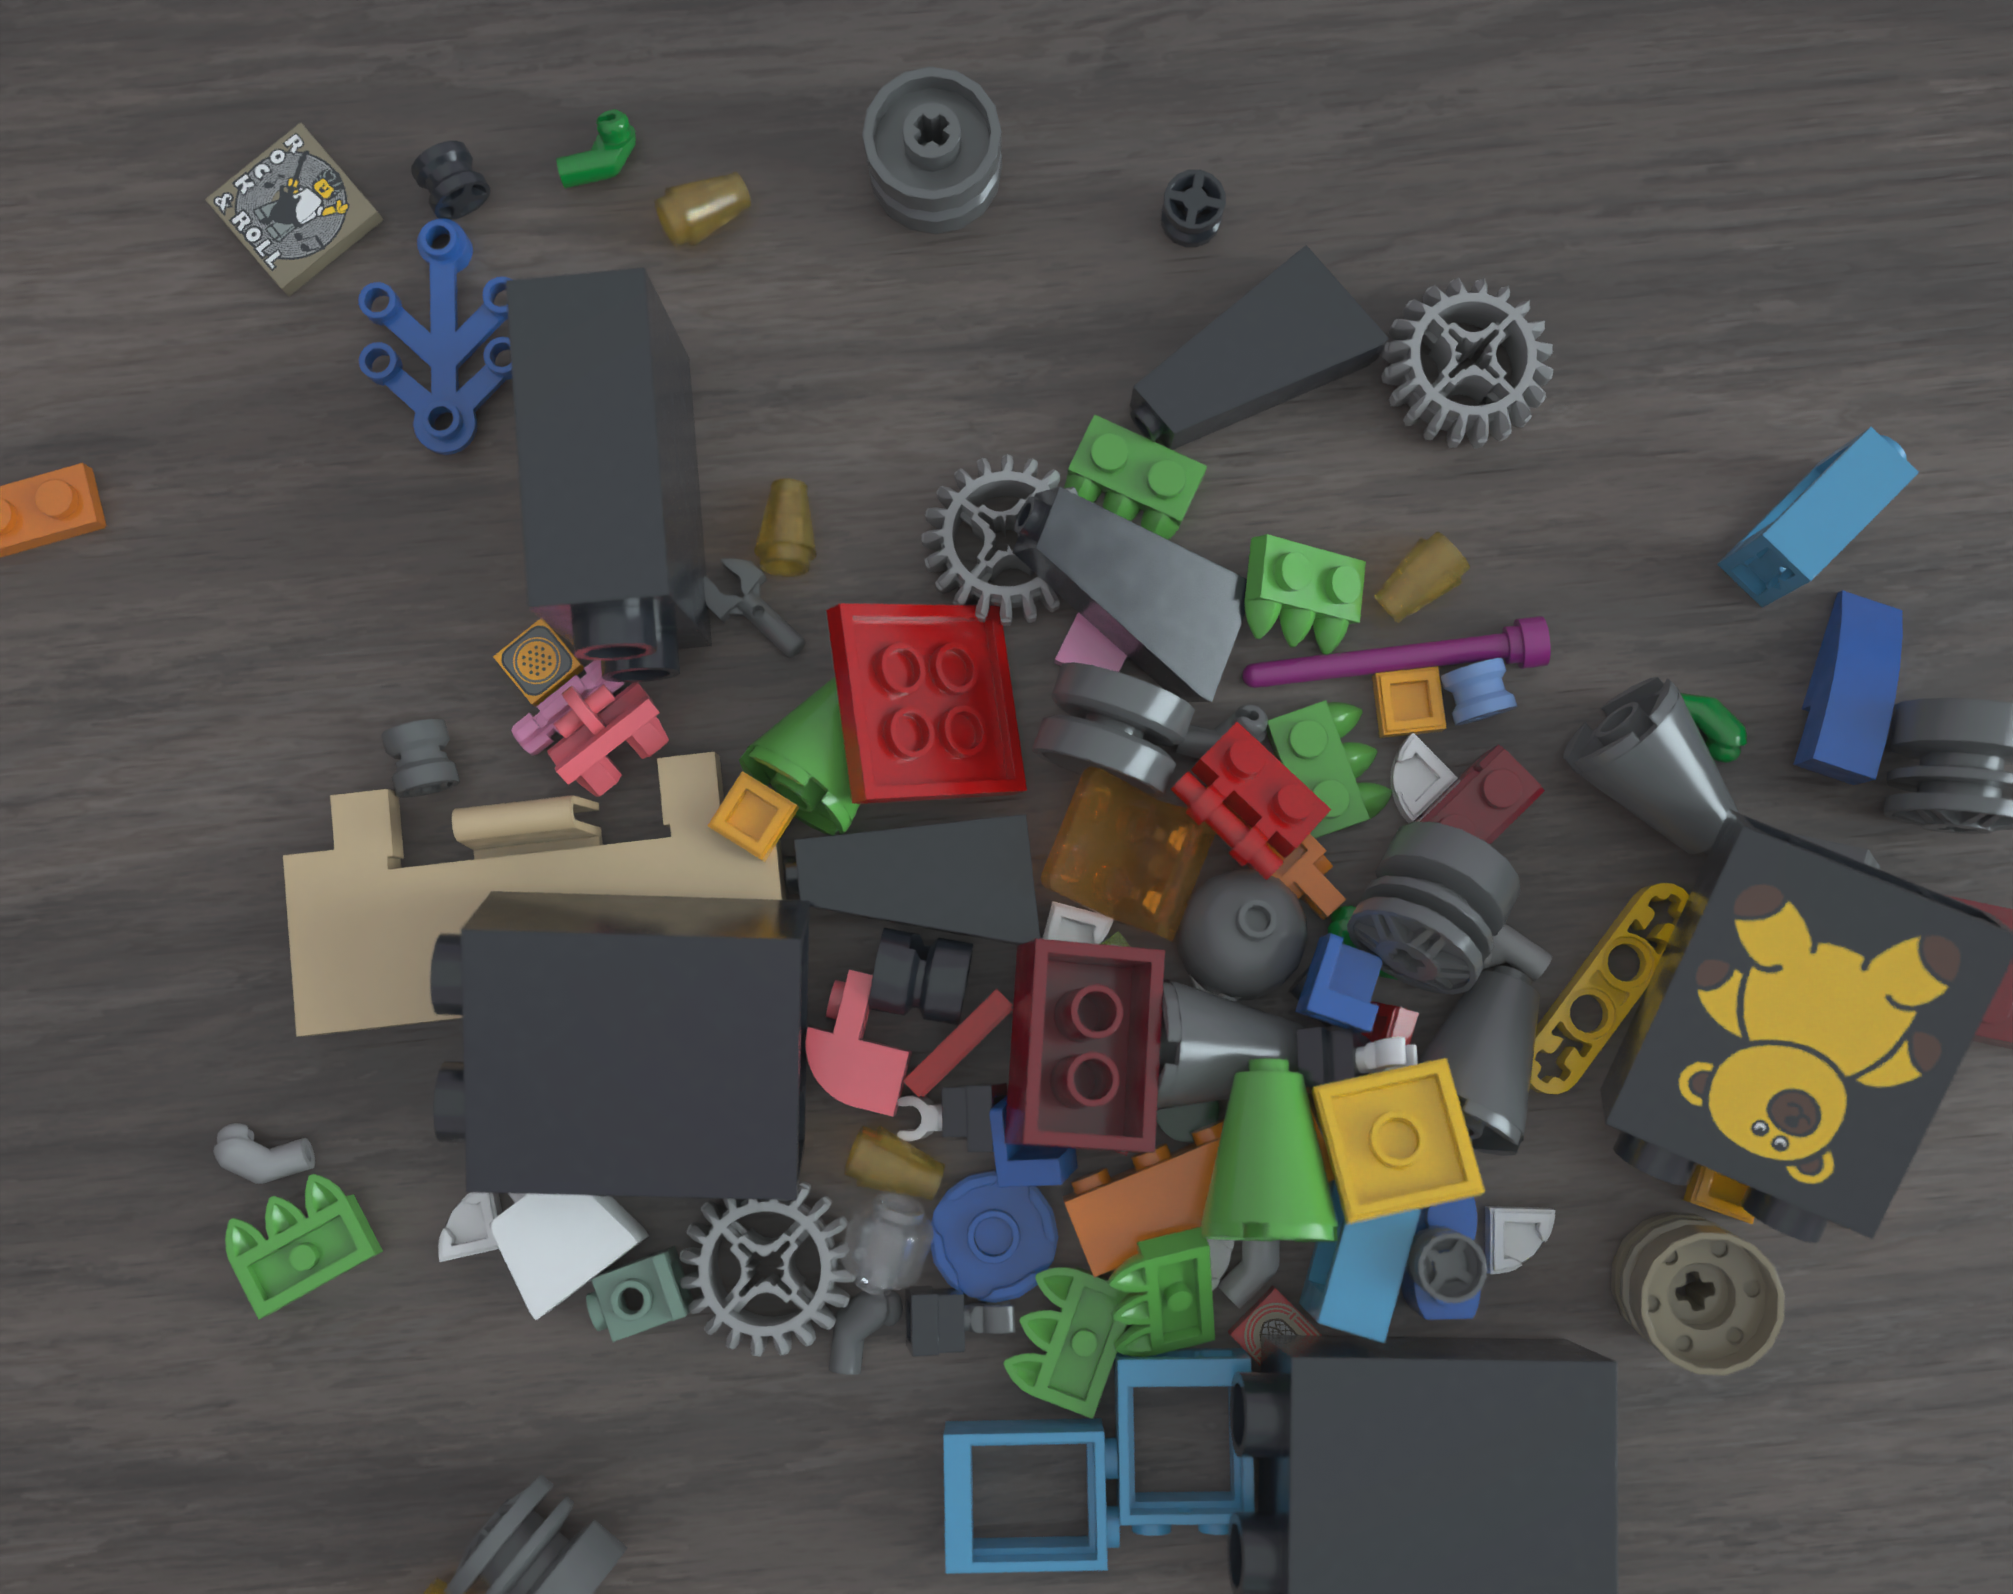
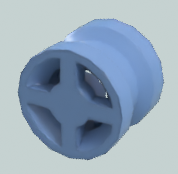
(1478, 691)

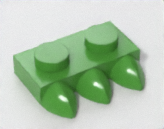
(1134, 476)
(1303, 589)
(1313, 751)
(299, 1249)
(1167, 1296)
(1075, 1340)

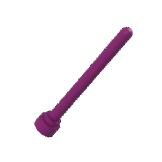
(1522, 643)

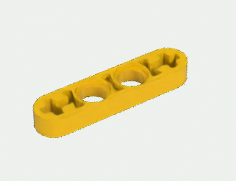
(1597, 981)

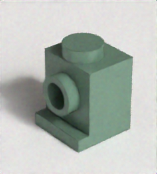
(659, 1282)

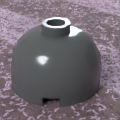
(1242, 934)

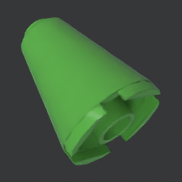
(807, 762)
(1269, 1163)

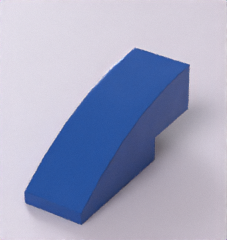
(1852, 690)

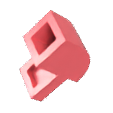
(847, 1065)

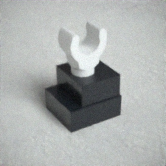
(1347, 1054)
(961, 1114)

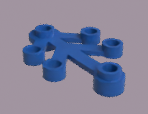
(444, 347)

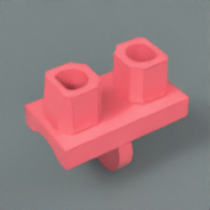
(597, 728)

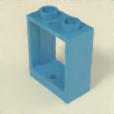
(1818, 517)
(1359, 1276)
(1157, 1511)
(1027, 1554)

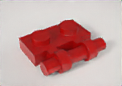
(1259, 791)

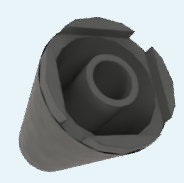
(1655, 764)
(1210, 1041)
(1491, 1057)

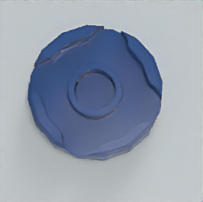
(993, 1237)

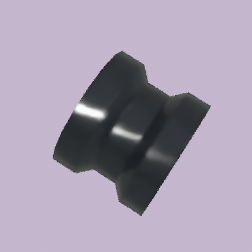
(450, 180)
(1195, 193)

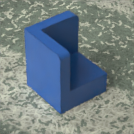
(1340, 985)
(1025, 1163)

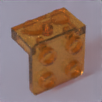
(1127, 854)

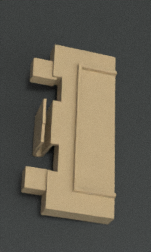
(370, 928)

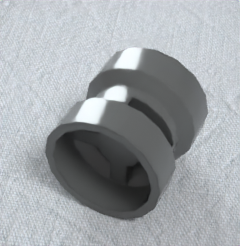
(421, 763)
(1458, 1271)

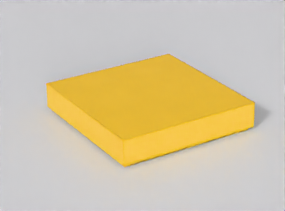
(1397, 1141)

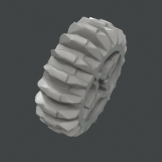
(1481, 382)
(985, 525)
(745, 1243)

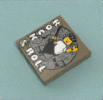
(294, 209)

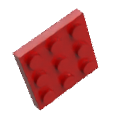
(925, 702)

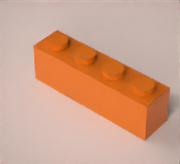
(1151, 1200)

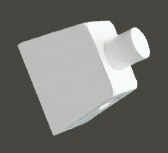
(561, 1243)

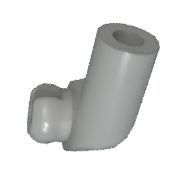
(1257, 1266)

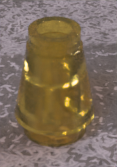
(701, 207)
(786, 530)
(1422, 576)
(892, 1165)

